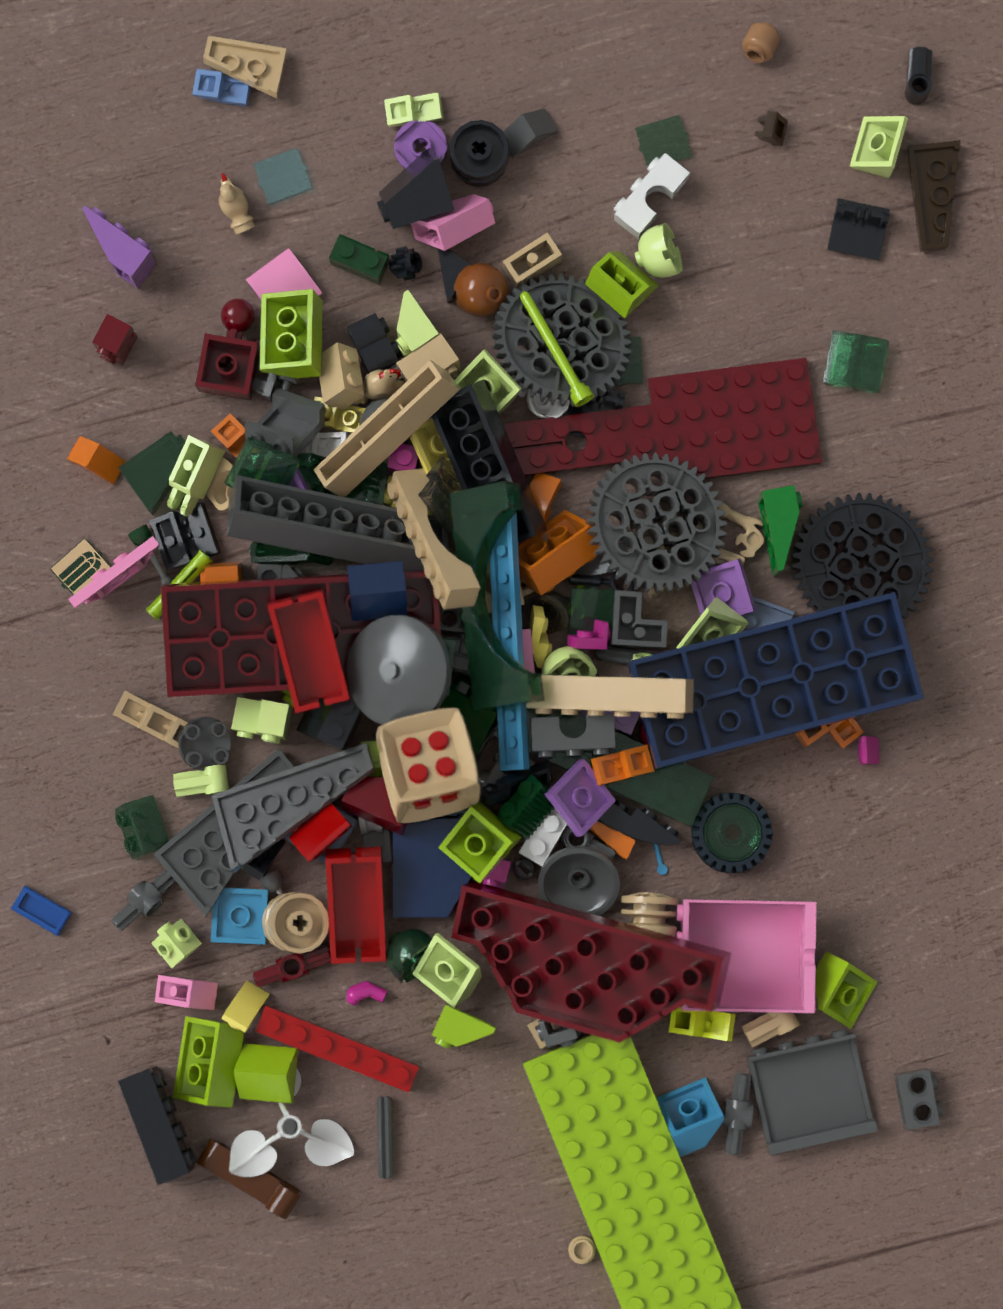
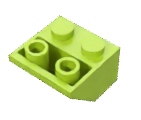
(620, 283)

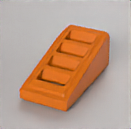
(619, 842)

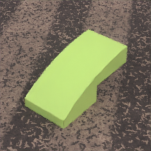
(408, 108)

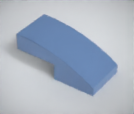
(220, 88)

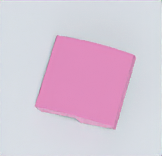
(281, 275)

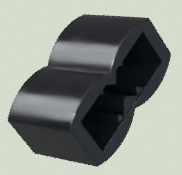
(373, 344)

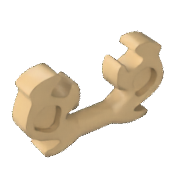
(752, 539)

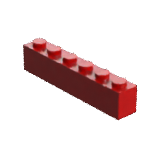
(337, 1048)

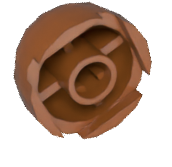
(480, 289)

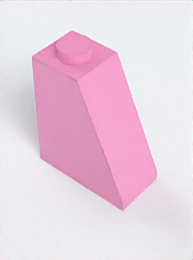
(447, 229)

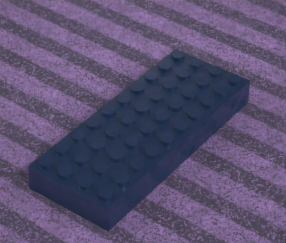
(783, 679)

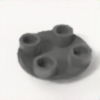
(204, 743)

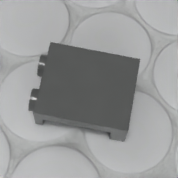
(288, 423)

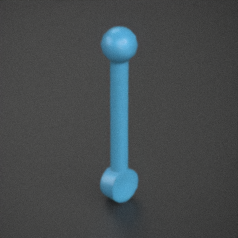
(661, 869)

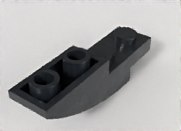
(639, 825)

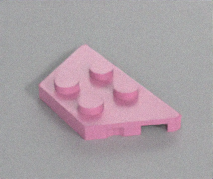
(107, 581)

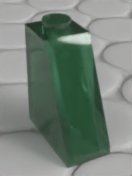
(151, 470)

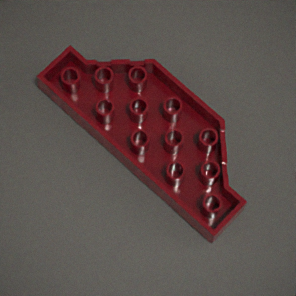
(584, 966)

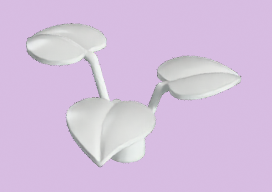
(326, 1144)

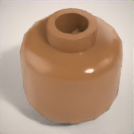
(760, 42)

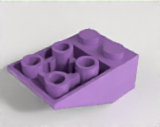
(127, 256)

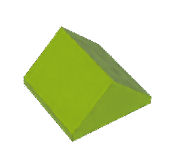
(266, 1073)

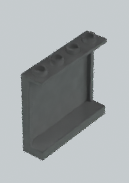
(810, 1092)

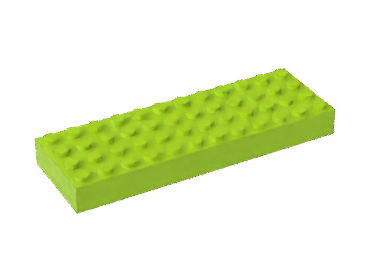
(629, 1177)

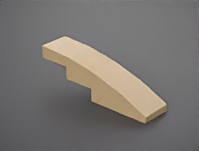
(149, 718)

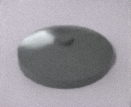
(398, 668)

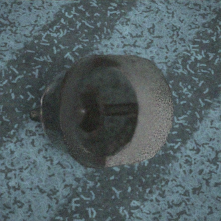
(554, 607)

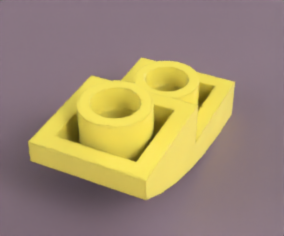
(341, 420)
(540, 643)
(245, 1006)

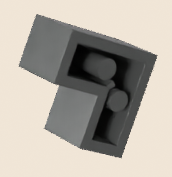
(630, 630)

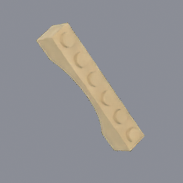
(451, 578)

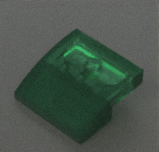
(856, 361)
(264, 463)

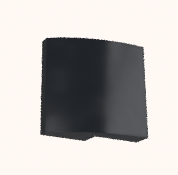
(184, 536)

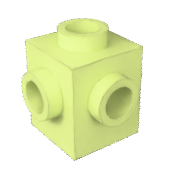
(175, 942)

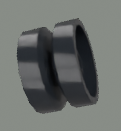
(472, 166)

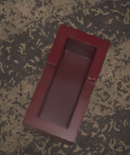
(114, 340)

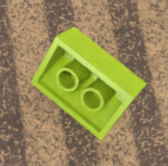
(291, 333)
(208, 1062)

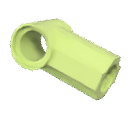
(210, 781)

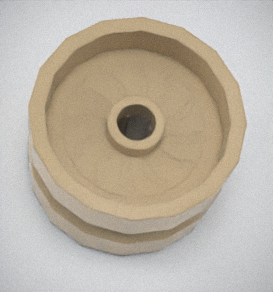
(311, 922)

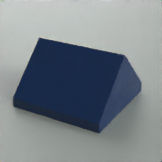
(377, 590)

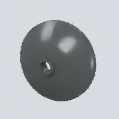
(590, 892)

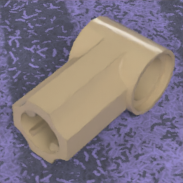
(768, 1026)

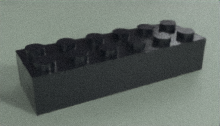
(483, 451)

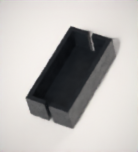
(157, 1126)

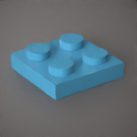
(239, 916)

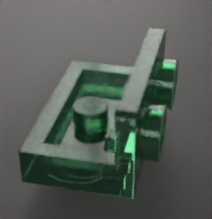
(141, 826)

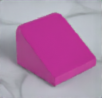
(868, 750)

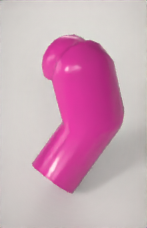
(363, 990)

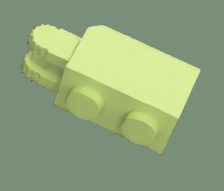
(193, 473)

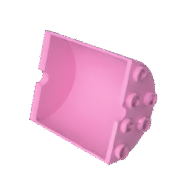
(769, 950)

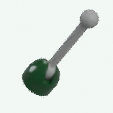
(138, 537)

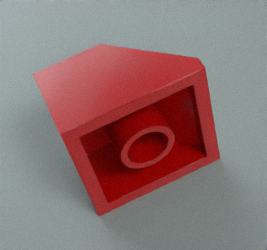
(320, 832)

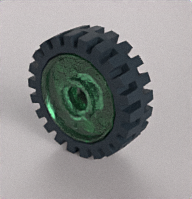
(753, 828)

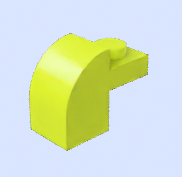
(703, 1024)

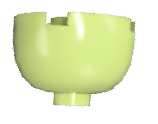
(658, 252)
(569, 662)

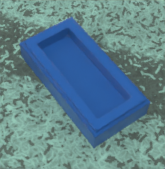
(41, 910)

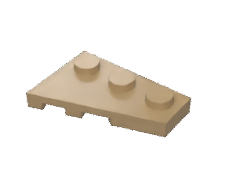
(248, 62)

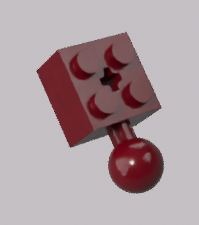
(218, 351)

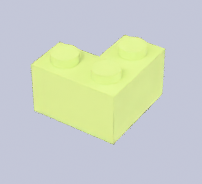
(262, 718)

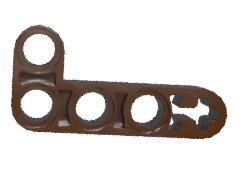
(267, 1188)

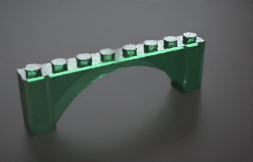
(478, 521)

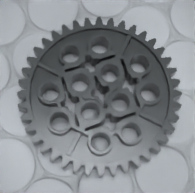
(568, 298)
(616, 501)

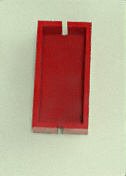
(308, 651)
(355, 904)

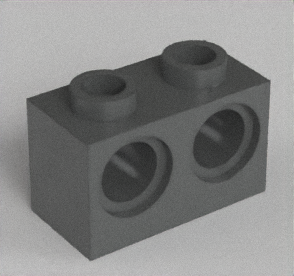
(911, 1100)

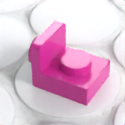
(591, 639)

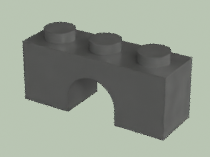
(549, 739)

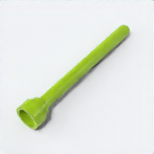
(579, 392)

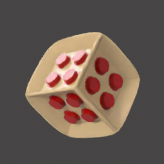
(428, 765)

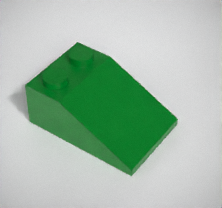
(779, 515)

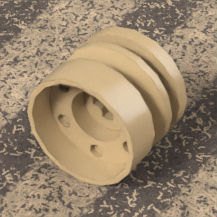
(650, 911)

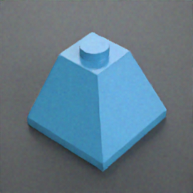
(691, 1115)

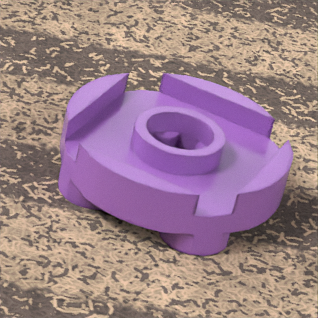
(420, 132)

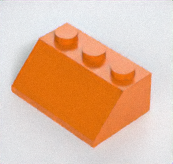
(555, 552)

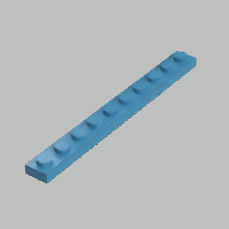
(508, 628)

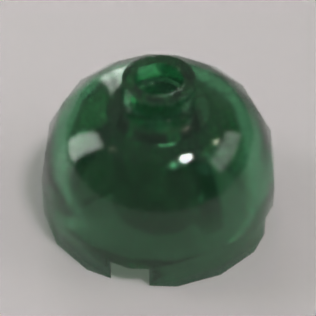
(405, 952)

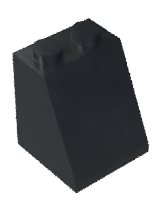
(416, 192)
(332, 723)

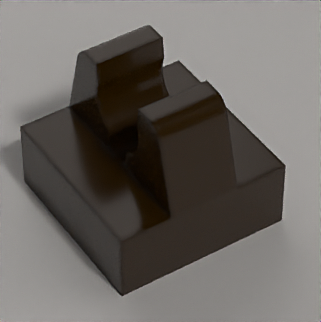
(774, 128)

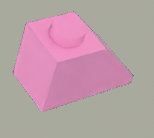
(186, 992)

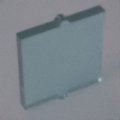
(282, 176)

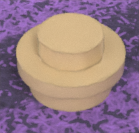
(581, 1249)

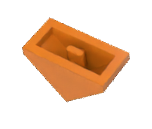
(96, 459)

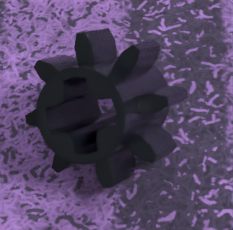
(405, 263)

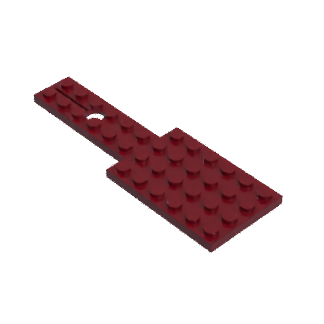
(712, 418)

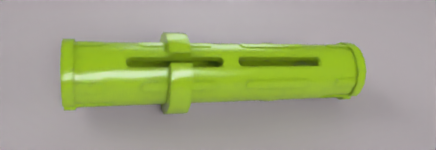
(187, 575)

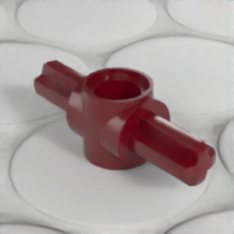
(277, 972)

